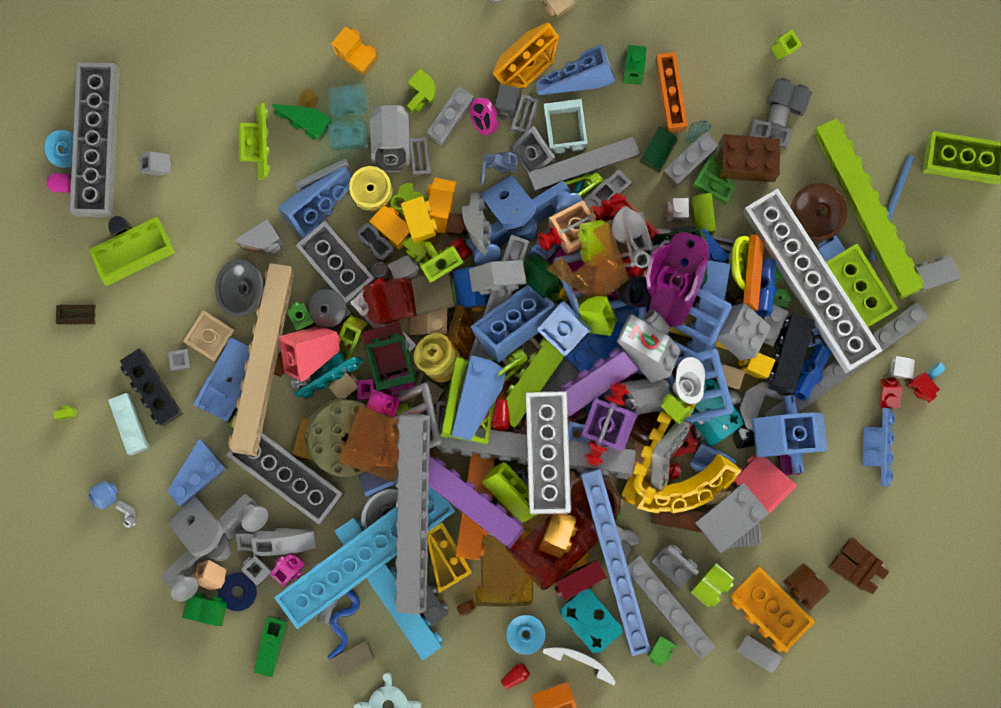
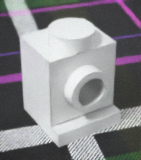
(678, 209)

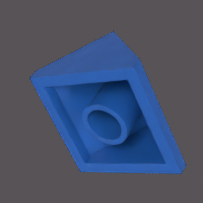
(464, 292)

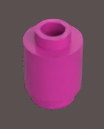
(59, 182)

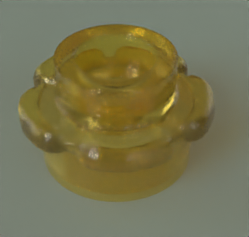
(308, 93)

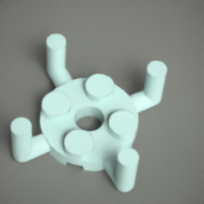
(388, 692)

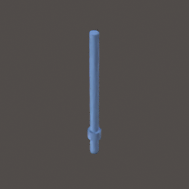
(896, 194)

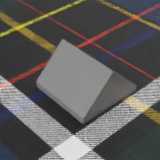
(532, 151)

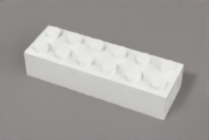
(548, 452)

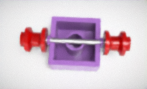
(608, 424)

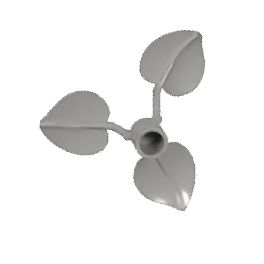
(629, 225)

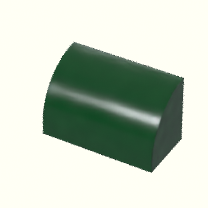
(659, 149)
(539, 277)

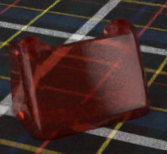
(544, 567)

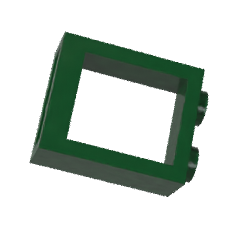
(376, 343)

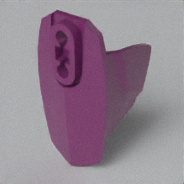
(673, 284)

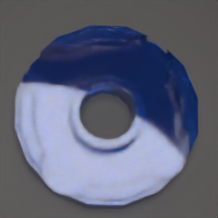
(249, 592)

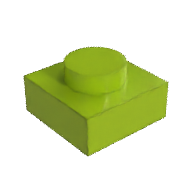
(65, 412)

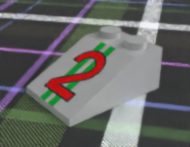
(649, 348)

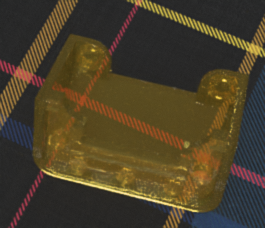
(502, 577)

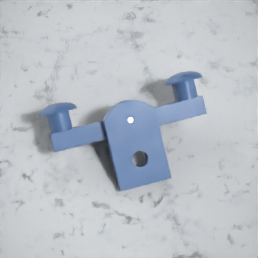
(519, 214)

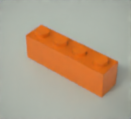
(671, 92)

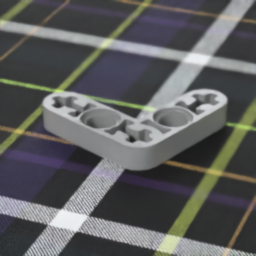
(662, 454)

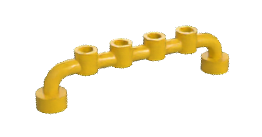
(642, 469)

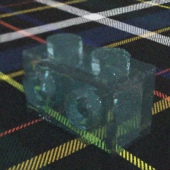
(348, 100)
(348, 135)

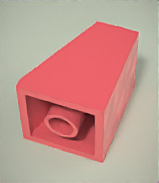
(307, 350)
(765, 482)

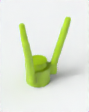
(590, 184)
(515, 360)

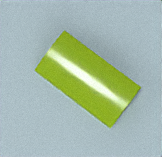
(131, 251)

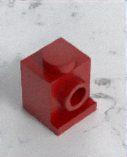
(924, 387)

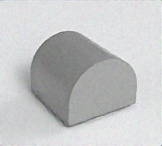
(778, 115)

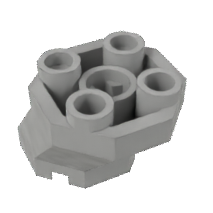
(390, 138)
(643, 395)

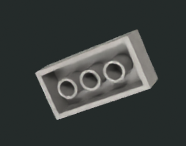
(335, 262)

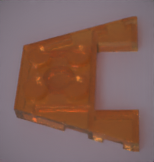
(600, 274)

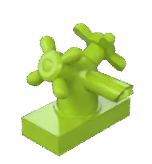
(439, 263)

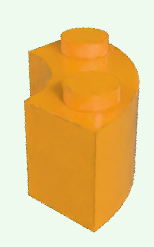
(441, 200)

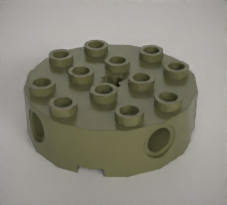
(324, 435)

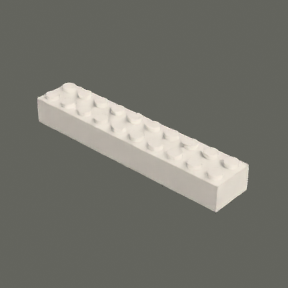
(812, 281)

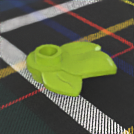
(405, 194)

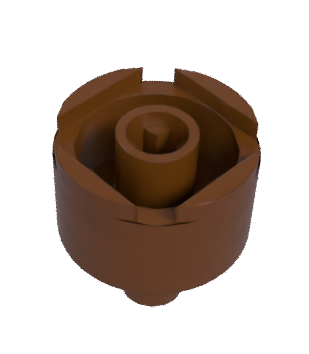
(806, 586)

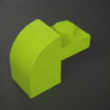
(425, 88)

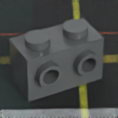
(435, 608)

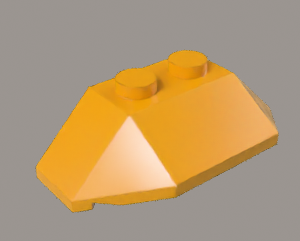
(527, 57)

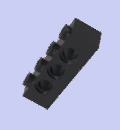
(129, 366)

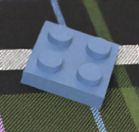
(564, 329)

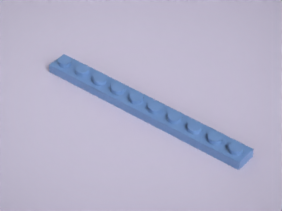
(615, 561)

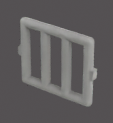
(428, 405)

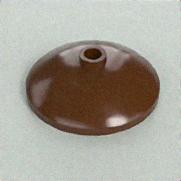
(807, 207)
(580, 500)

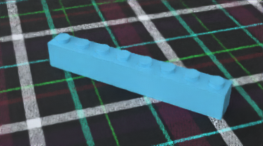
(414, 626)

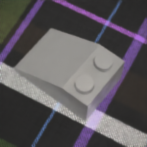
(732, 517)

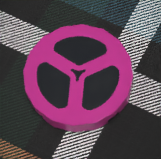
(483, 116)

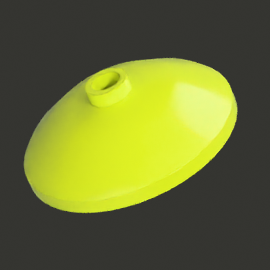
(738, 260)

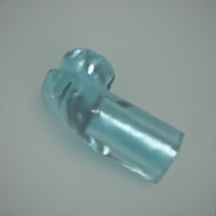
(696, 128)

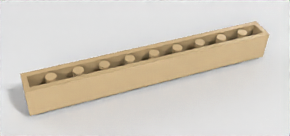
(262, 360)

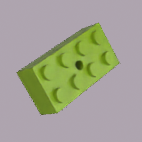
(945, 157)

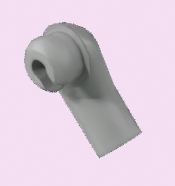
(129, 514)

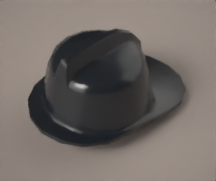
(634, 292)

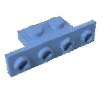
(878, 446)

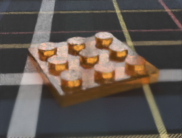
(373, 444)

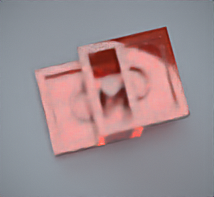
(390, 301)

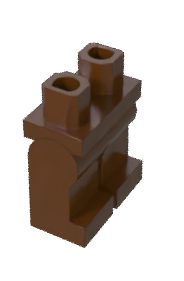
(863, 570)

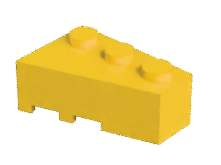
(446, 566)

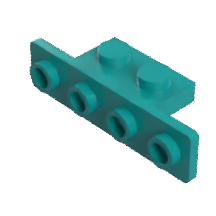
(328, 372)

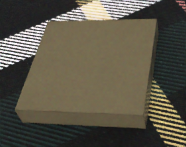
(433, 295)

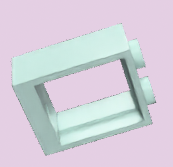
(565, 107)

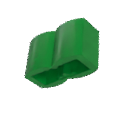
(205, 610)

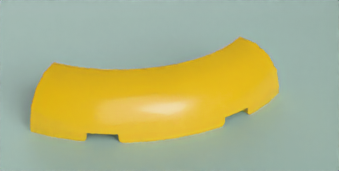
(693, 491)

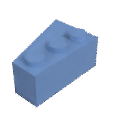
(196, 473)

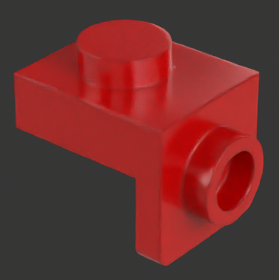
(890, 393)

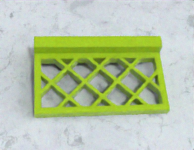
(454, 393)

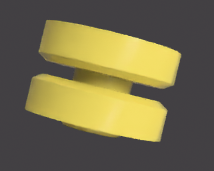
(370, 177)
(436, 357)

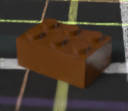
(749, 158)

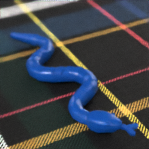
(342, 613)

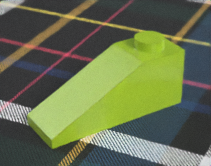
(351, 336)

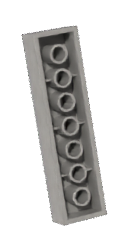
(94, 140)

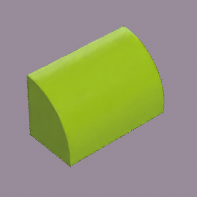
(703, 212)
(598, 315)

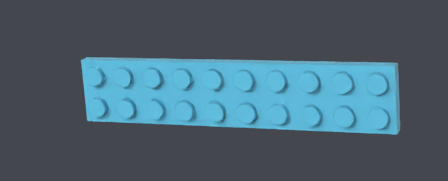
(351, 564)

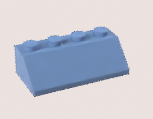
(512, 322)

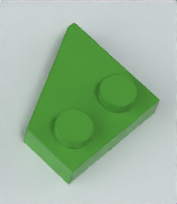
(710, 183)

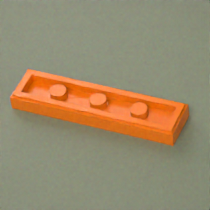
(754, 272)

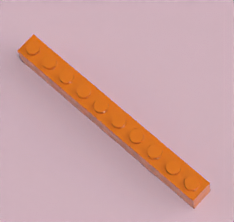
(471, 533)

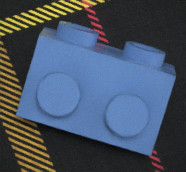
(705, 455)

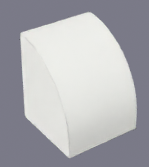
(902, 367)

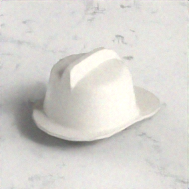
(689, 380)

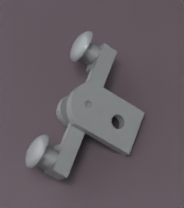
(207, 539)

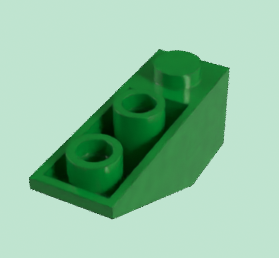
(308, 119)
(270, 645)

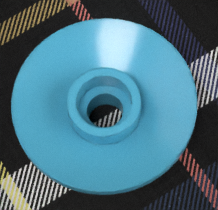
(61, 139)
(521, 644)

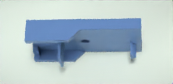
(217, 393)

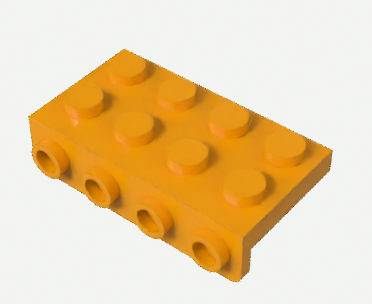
(771, 609)

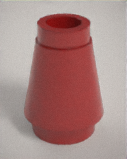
(501, 415)
(515, 676)

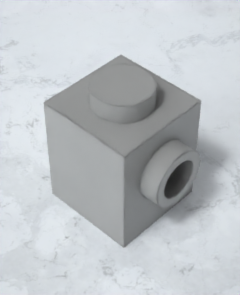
(155, 163)
(403, 268)

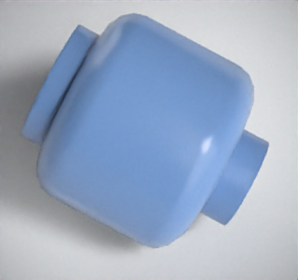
(103, 495)

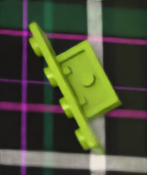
(253, 142)

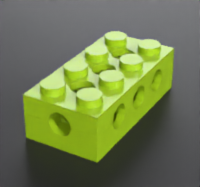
(871, 285)

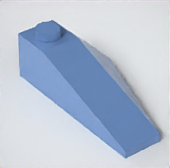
(586, 73)
(314, 203)
(477, 396)

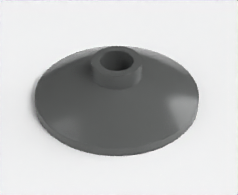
(335, 308)

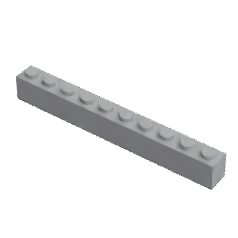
(514, 446)
(412, 513)

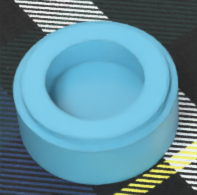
(935, 370)

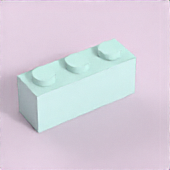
(129, 424)

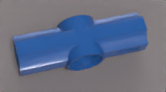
(767, 287)
(812, 372)

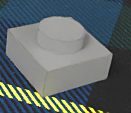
(179, 360)

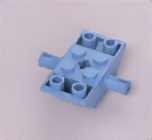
(790, 434)

